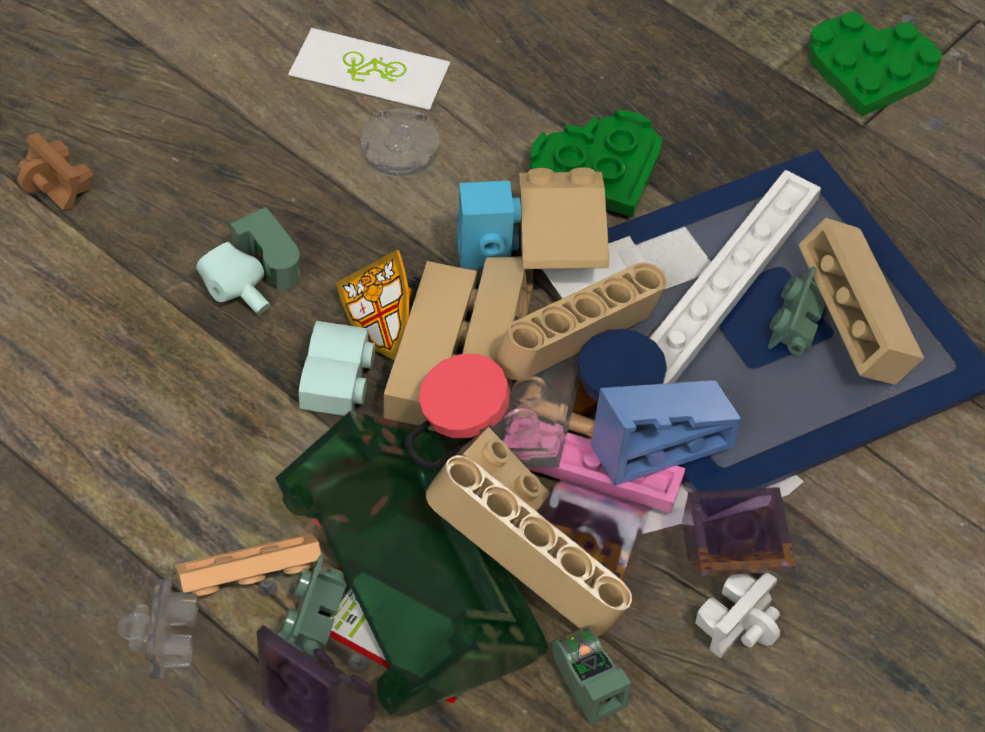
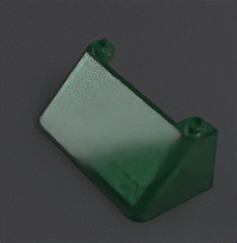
(427, 591)

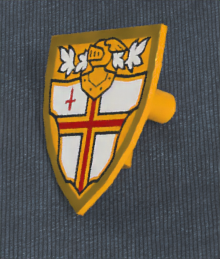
(379, 300)

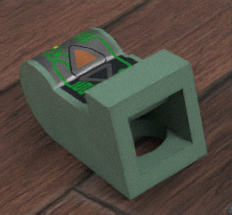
(271, 245)
(591, 674)

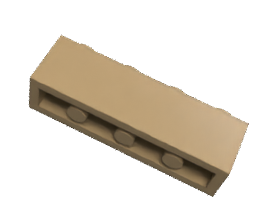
(860, 302)
(432, 334)

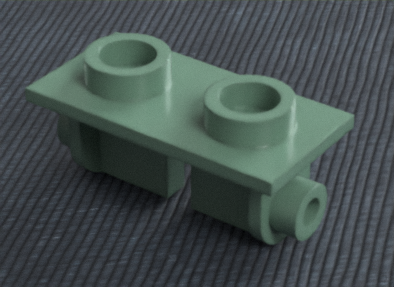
(789, 323)
(317, 592)

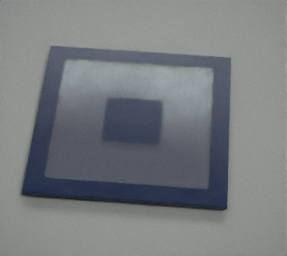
(808, 404)

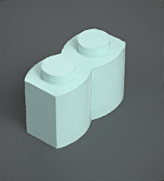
(335, 368)

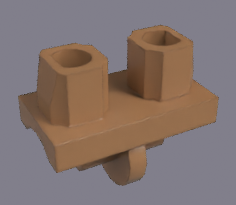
(49, 170)

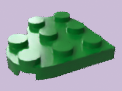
(872, 64)
(616, 145)

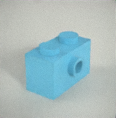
(486, 222)

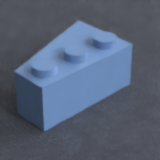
(661, 427)

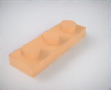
(248, 564)

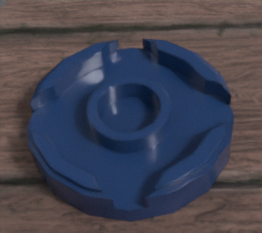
(620, 360)

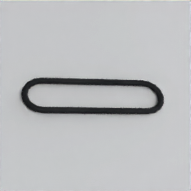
(429, 465)

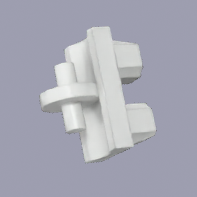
(750, 600)

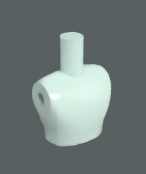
(233, 274)

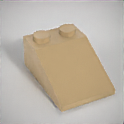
(563, 219)

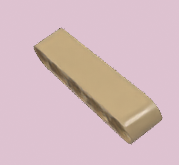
(500, 300)
(569, 323)
(528, 545)

